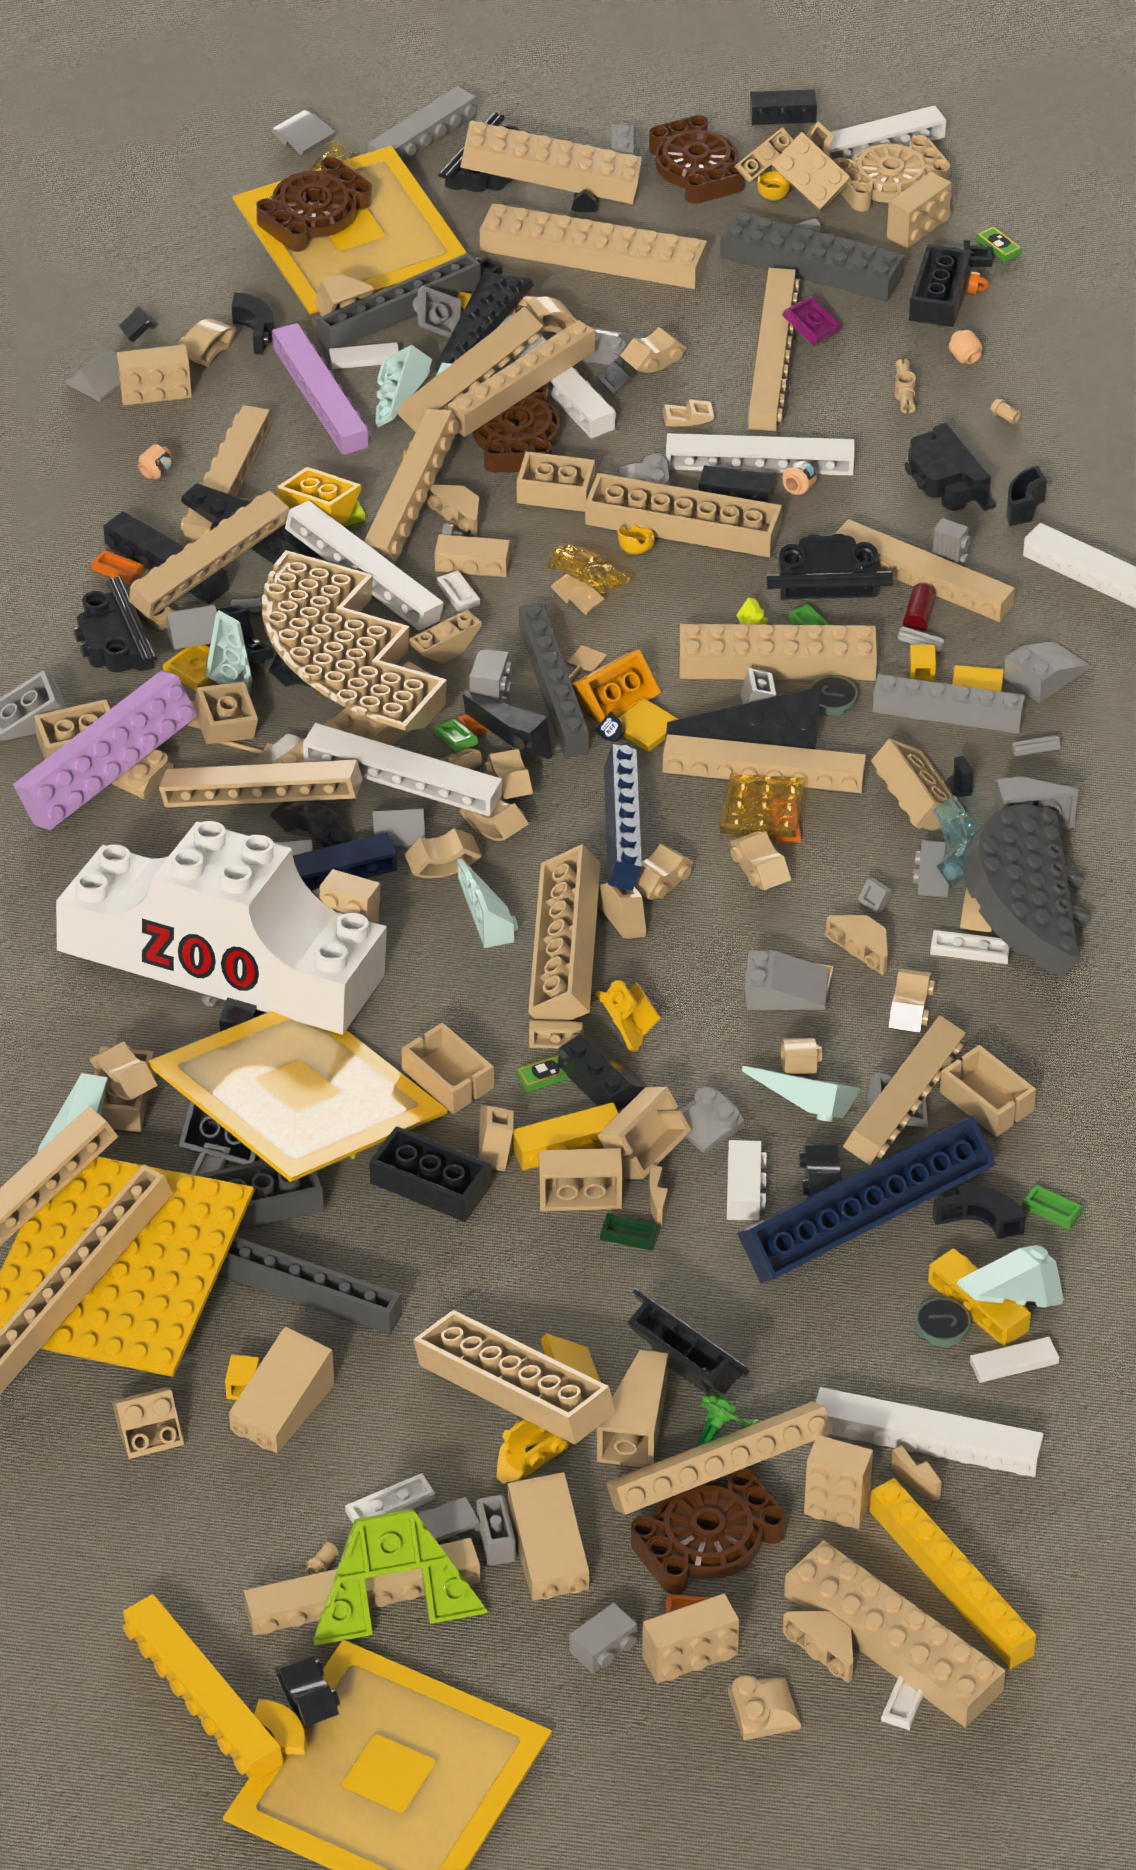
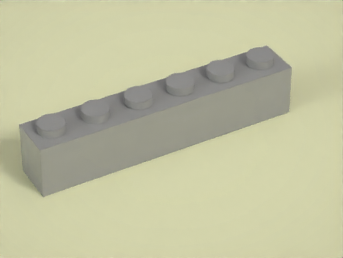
(428, 124)
(948, 703)

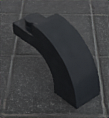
(255, 314)
(256, 651)
(313, 818)
(983, 1205)

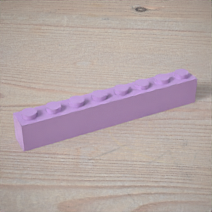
(320, 389)

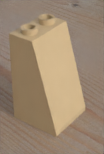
(283, 1390)
(639, 1402)
(547, 1536)

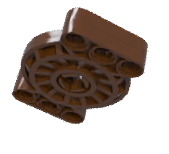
(696, 159)
(314, 204)
(524, 427)
(733, 1525)

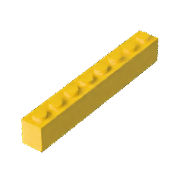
(952, 1573)
(202, 1689)

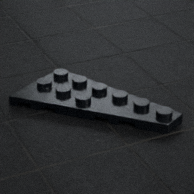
(486, 309)
(219, 505)
(778, 721)

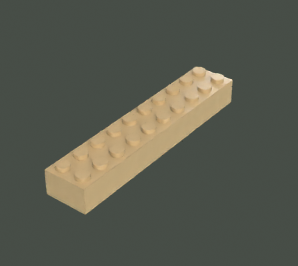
(593, 245)

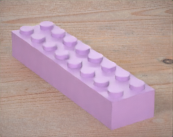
(105, 750)

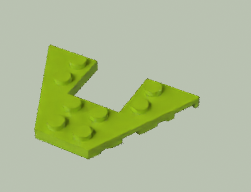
(388, 1546)

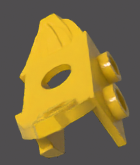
(630, 1012)
(514, 1460)

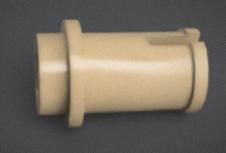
(1002, 409)
(322, 1559)

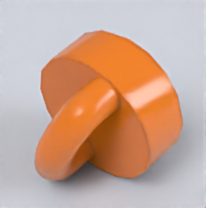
(973, 285)

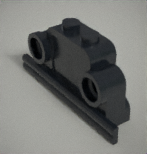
(475, 181)
(948, 470)
(828, 569)
(112, 631)
(688, 1350)

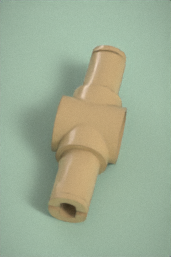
(905, 386)

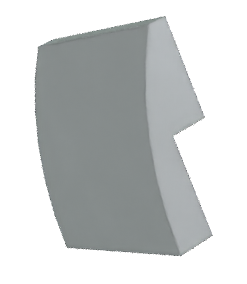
(303, 132)

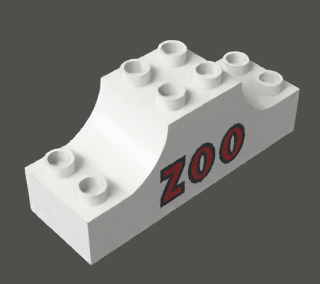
(226, 923)

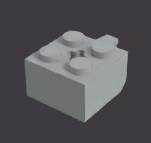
(491, 675)

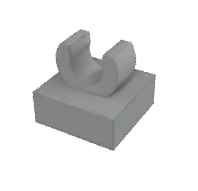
(875, 895)

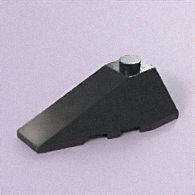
(513, 725)

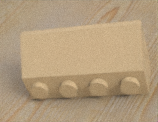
(912, 782)

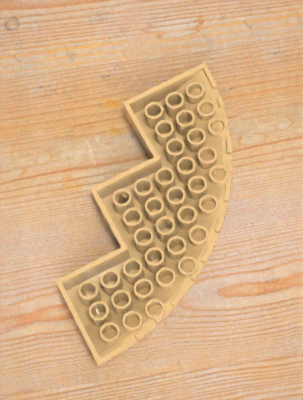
(346, 655)

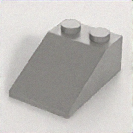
(1042, 669)
(29, 699)
(1038, 793)
(784, 982)

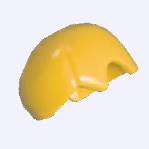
(772, 186)
(635, 540)

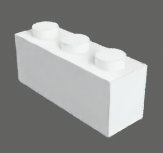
(745, 1180)

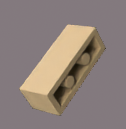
(472, 555)

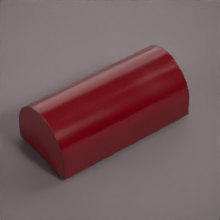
(919, 607)

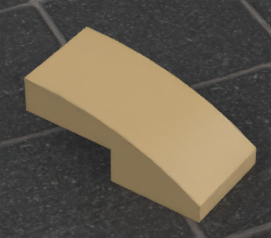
(693, 414)
(578, 592)
(657, 1195)
(918, 1477)

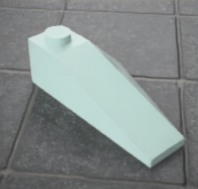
(399, 379)
(227, 653)
(487, 909)
(86, 1092)
(813, 1096)
(1019, 1276)

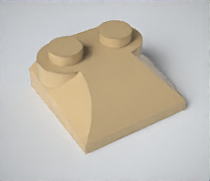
(145, 774)
(763, 1706)

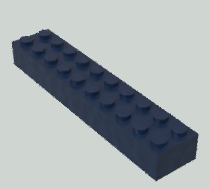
(866, 1199)

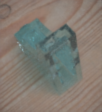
(958, 832)

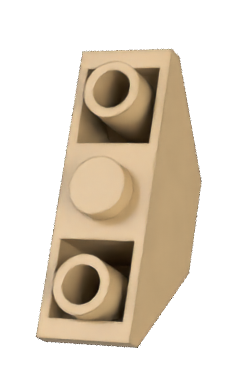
(763, 156)
(457, 506)
(447, 638)
(623, 909)
(861, 938)
(495, 1135)
(823, 1638)

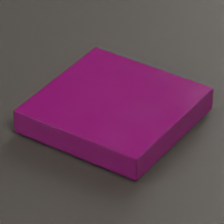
(812, 320)

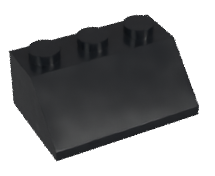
(599, 1071)
(202, 1128)

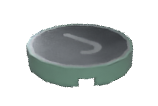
(836, 694)
(942, 1322)

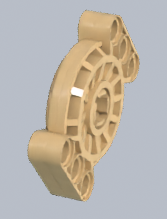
(889, 169)

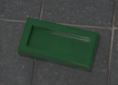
(630, 1232)

